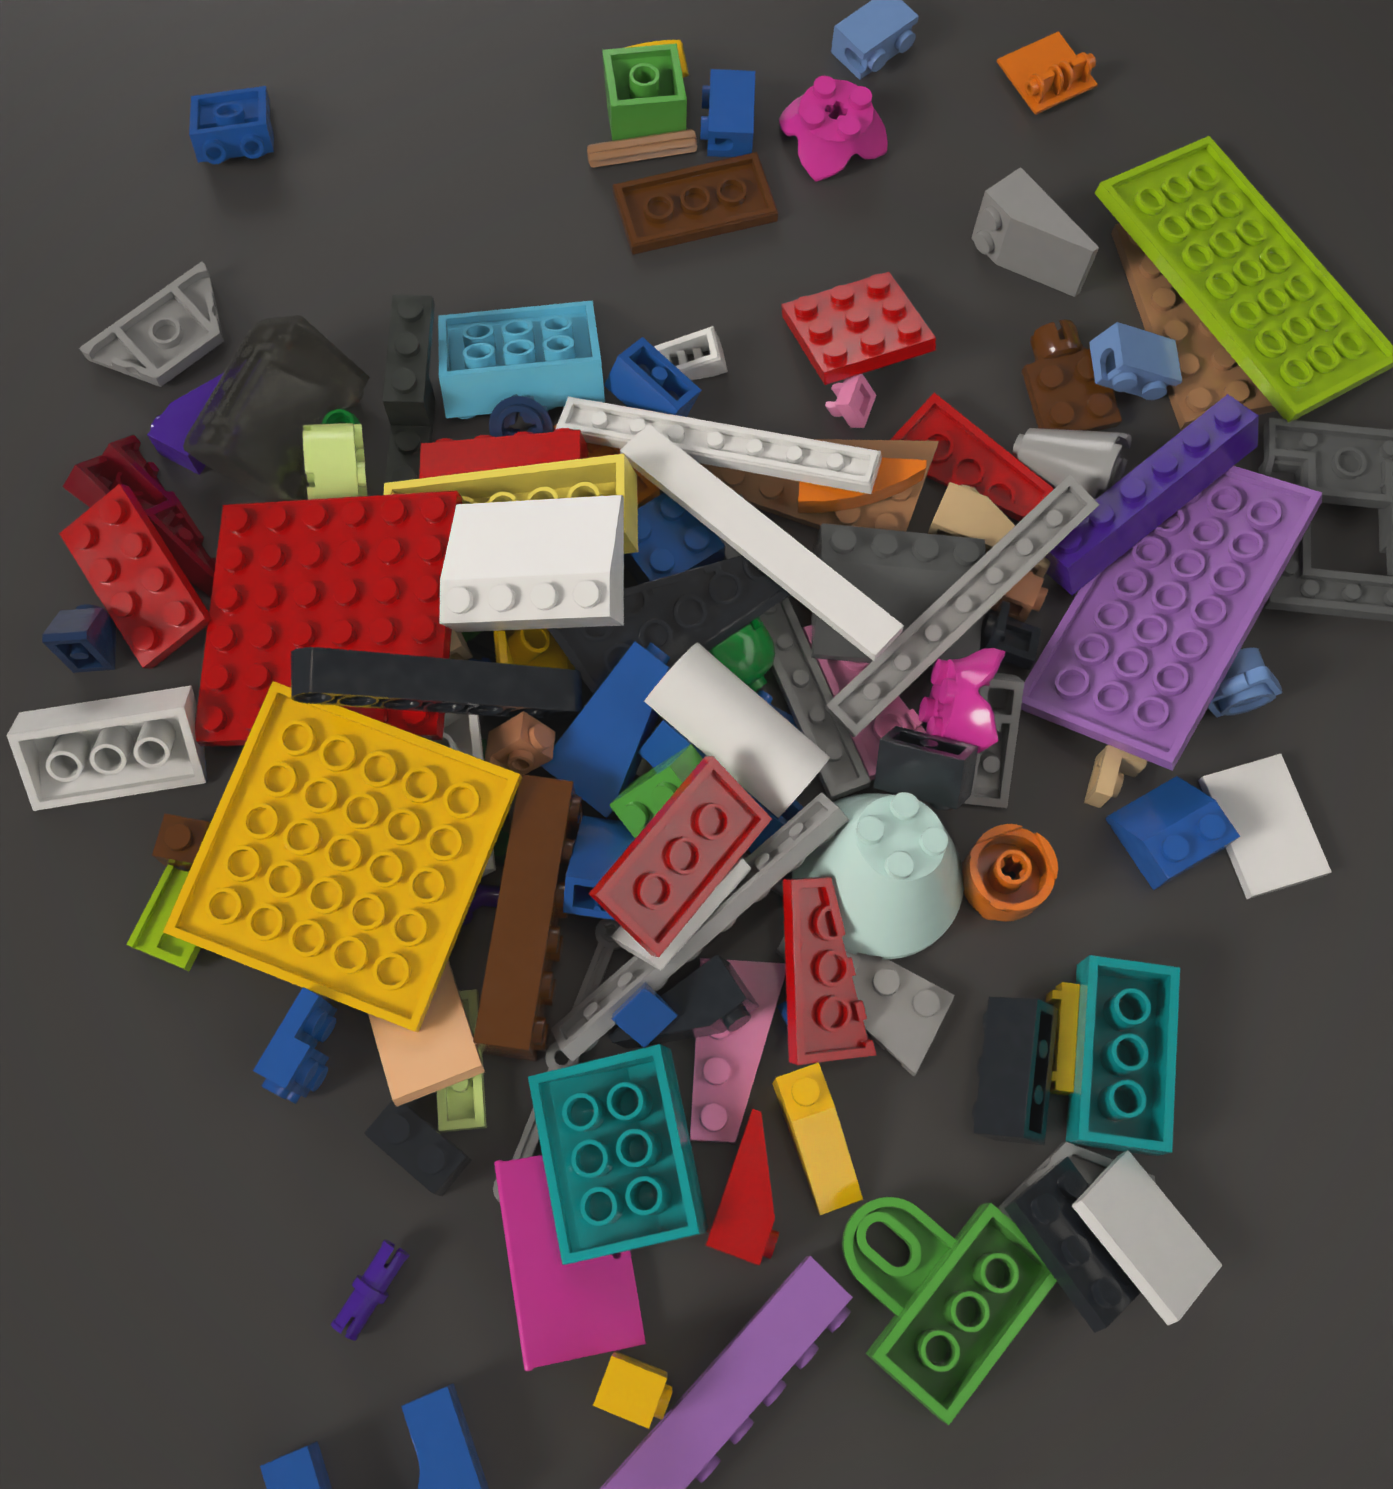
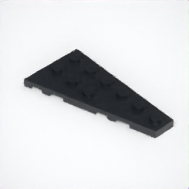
(674, 615)

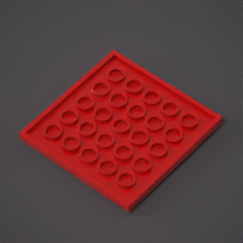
(321, 577)

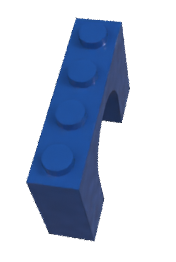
(439, 1438)

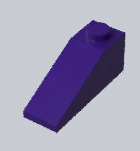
(173, 425)

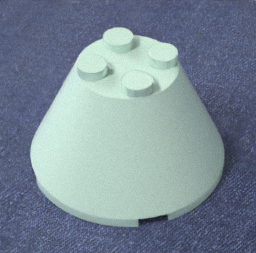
(890, 874)

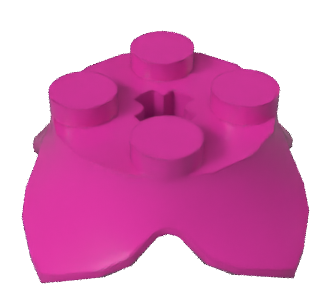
(832, 125)
(955, 705)

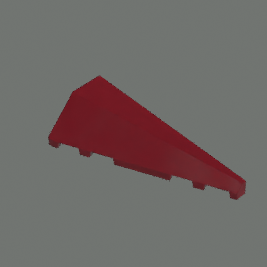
(125, 465)

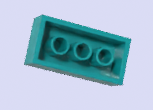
(1125, 1056)

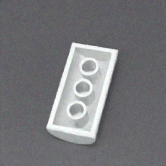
(737, 728)

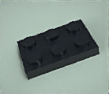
(1069, 1246)

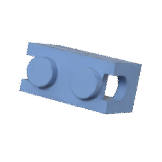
(873, 35)
(1135, 361)

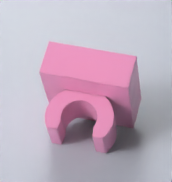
(853, 401)

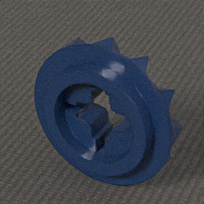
(507, 413)

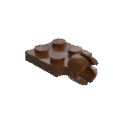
(1064, 383)

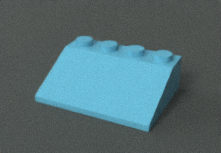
(521, 352)

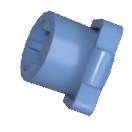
(1245, 686)

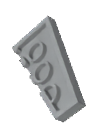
(899, 1007)

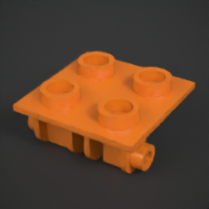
(1048, 72)

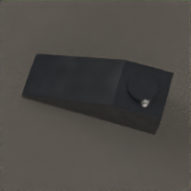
(706, 1004)

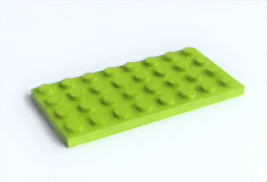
(1248, 277)

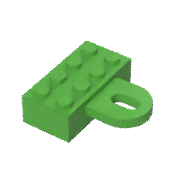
(952, 1299)

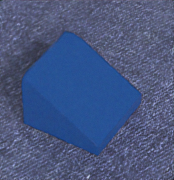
(644, 1015)

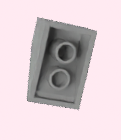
(1033, 235)

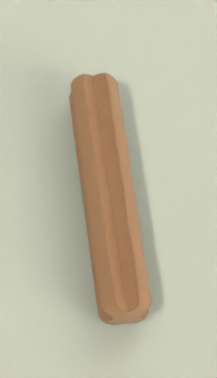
(642, 148)

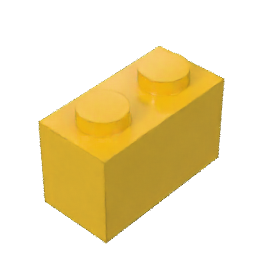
(633, 1390)

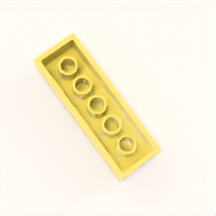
(552, 480)

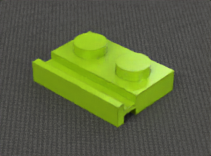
(149, 934)

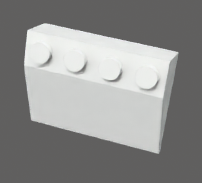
(535, 565)

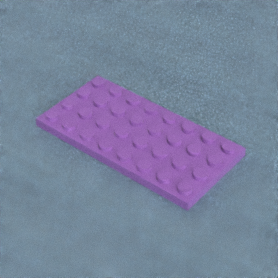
(1169, 618)

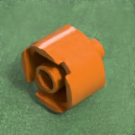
(1017, 851)

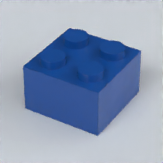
(670, 542)

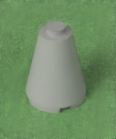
(1085, 455)

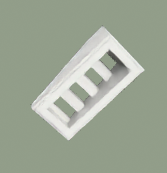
(696, 344)

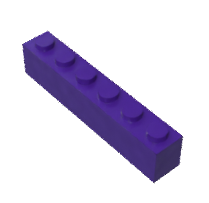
(1154, 492)

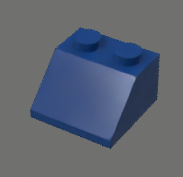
(1171, 830)

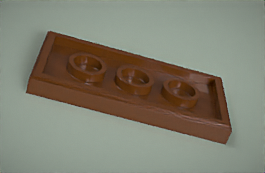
(695, 203)

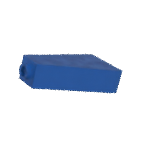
(613, 726)

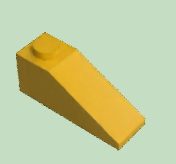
(818, 1138)

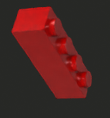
(490, 453)

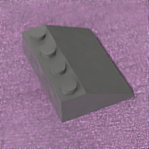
(898, 573)

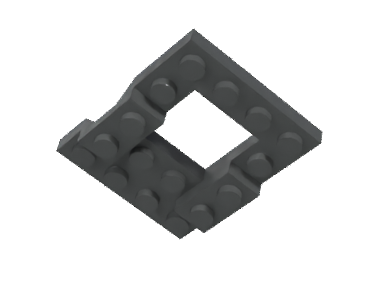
(1349, 469)

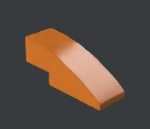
(892, 478)

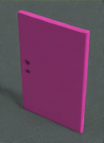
(560, 1307)

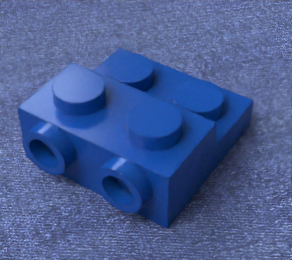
(231, 125)
(290, 1059)

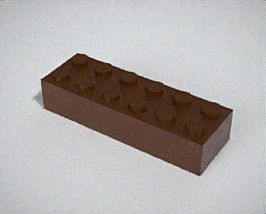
(527, 920)

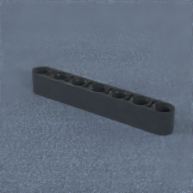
(433, 684)

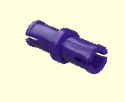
(370, 1290)

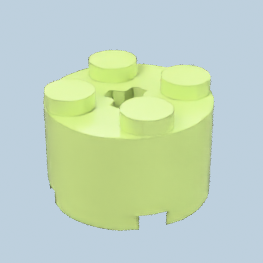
(334, 460)

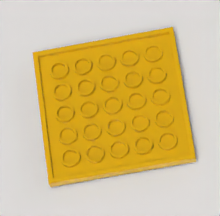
(344, 856)

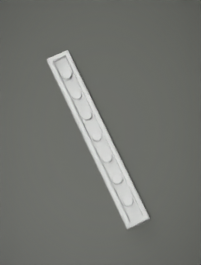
(729, 445)
(762, 542)

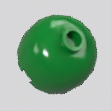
(748, 653)

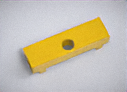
(1066, 999)

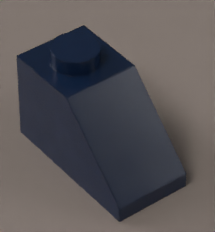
(83, 638)

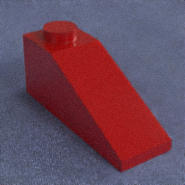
(746, 1206)

